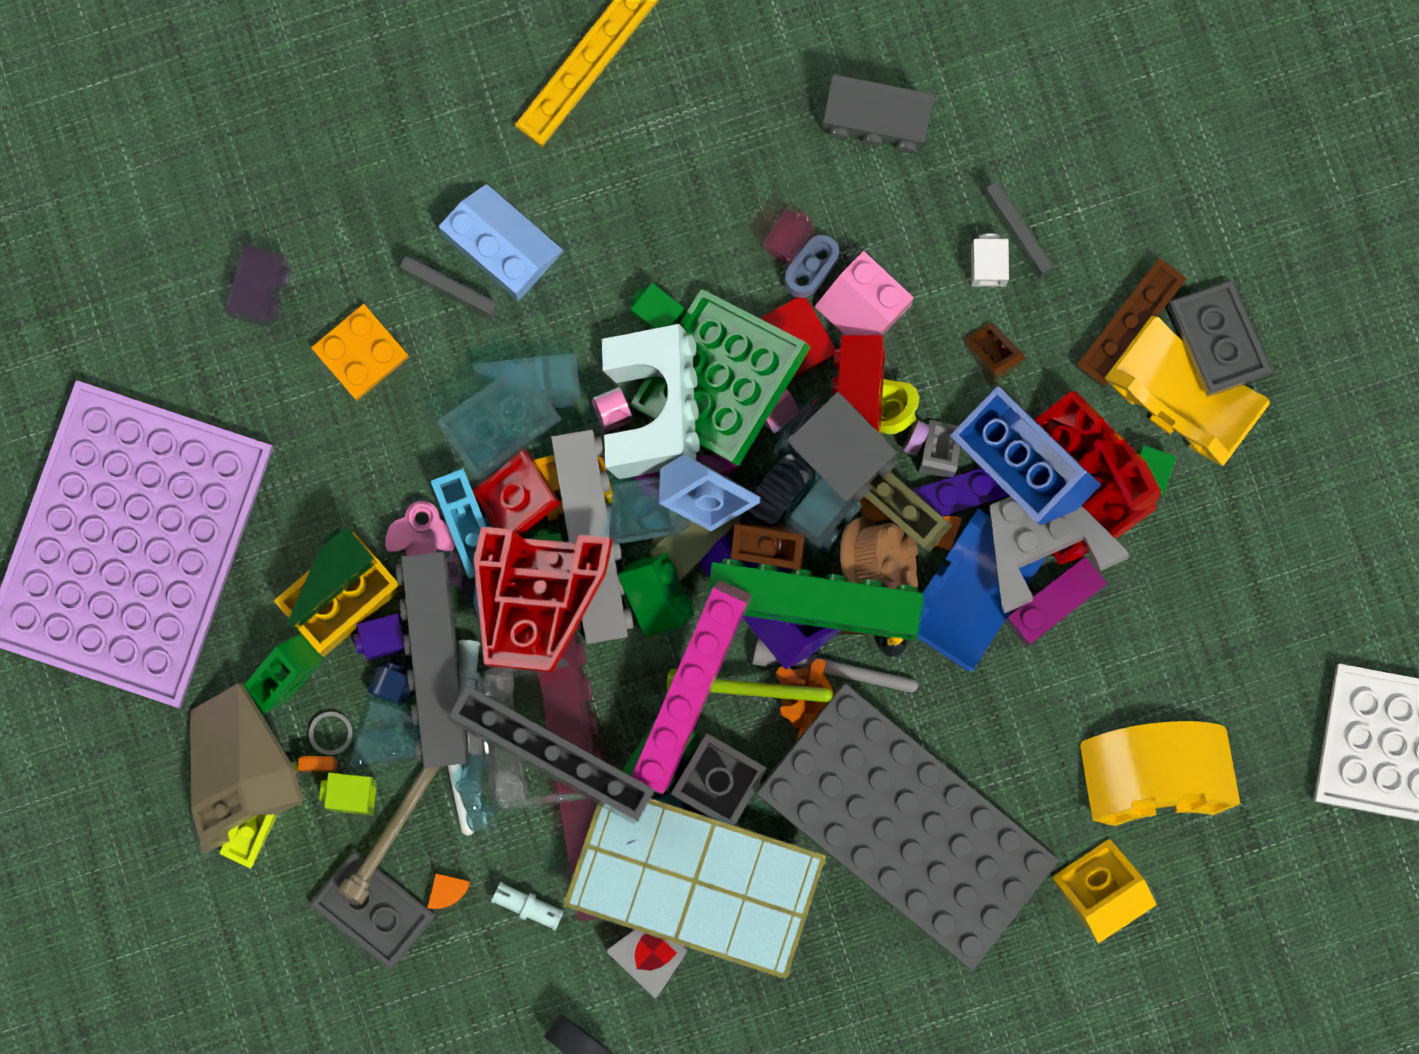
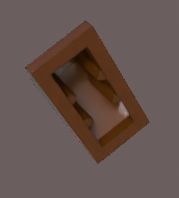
(993, 352)

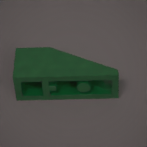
(333, 570)

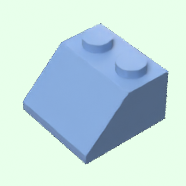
(702, 493)

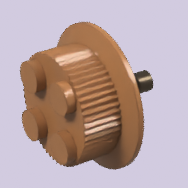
(877, 554)

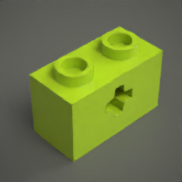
(349, 794)

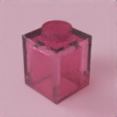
(789, 236)

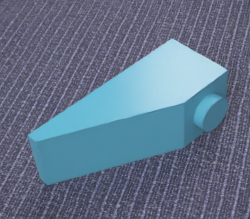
(460, 515)

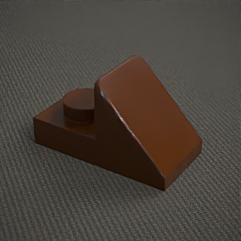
(768, 545)

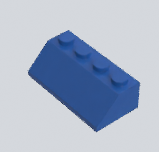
(1024, 458)

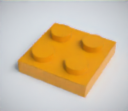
(360, 352)

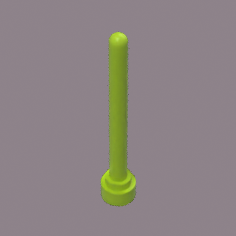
(764, 689)

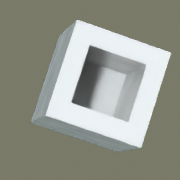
(989, 261)

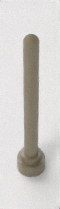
(356, 886)

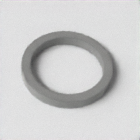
(312, 727)

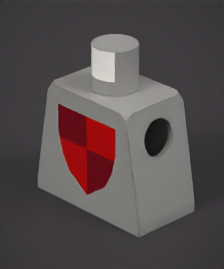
(648, 959)

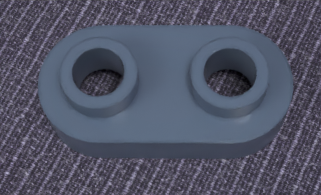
(811, 268)

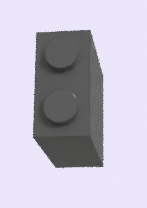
(844, 448)

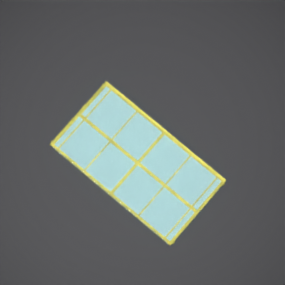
(698, 884)

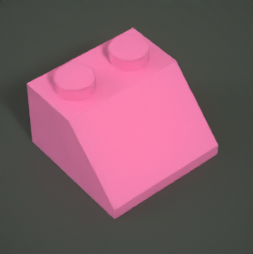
(864, 299)

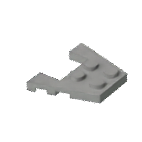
(1023, 541)

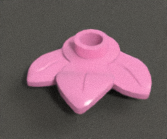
(418, 538)

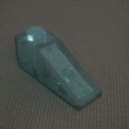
(554, 374)

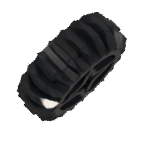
(781, 492)

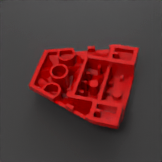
(1126, 481)

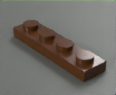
(1145, 301)

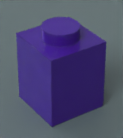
(380, 637)

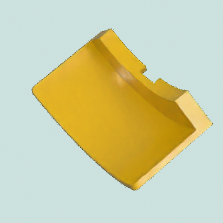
(1163, 380)
(1159, 767)

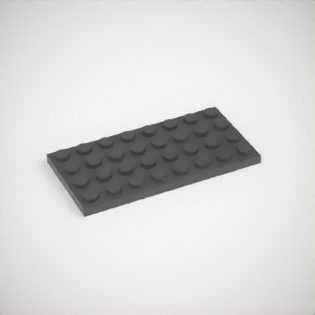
(907, 826)

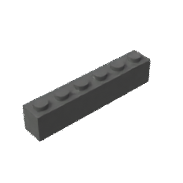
(433, 657)
(550, 754)

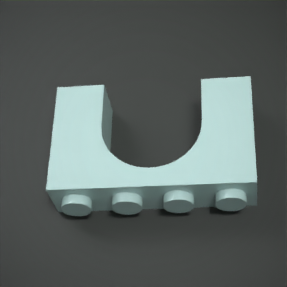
(654, 353)

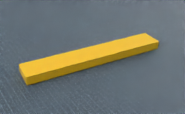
(582, 68)

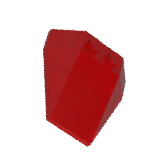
(534, 595)

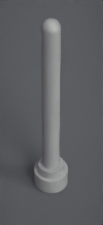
(763, 656)

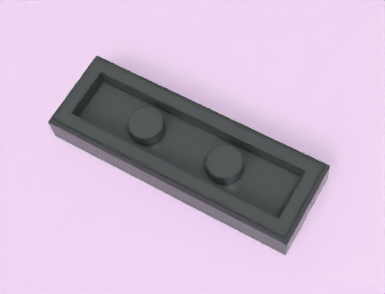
(1018, 230)
(449, 288)

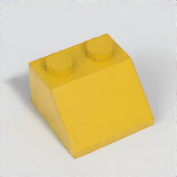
(1104, 890)

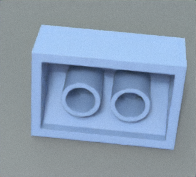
(500, 241)

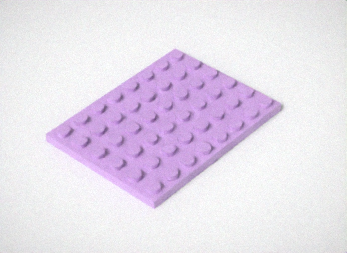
(129, 543)

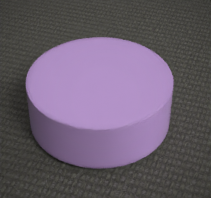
(916, 438)

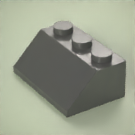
(877, 113)

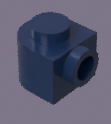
(390, 684)

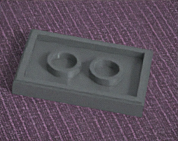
(1219, 338)
(386, 920)

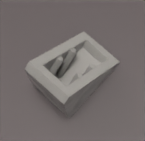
(940, 451)

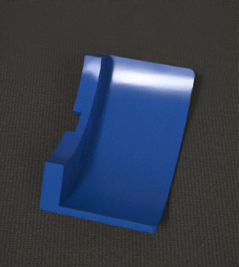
(965, 599)

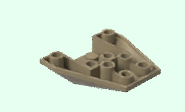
(235, 767)

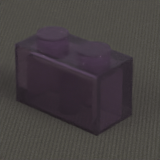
(257, 286)

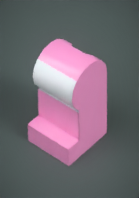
(612, 410)

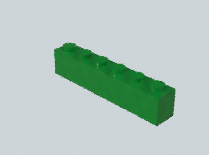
(825, 602)

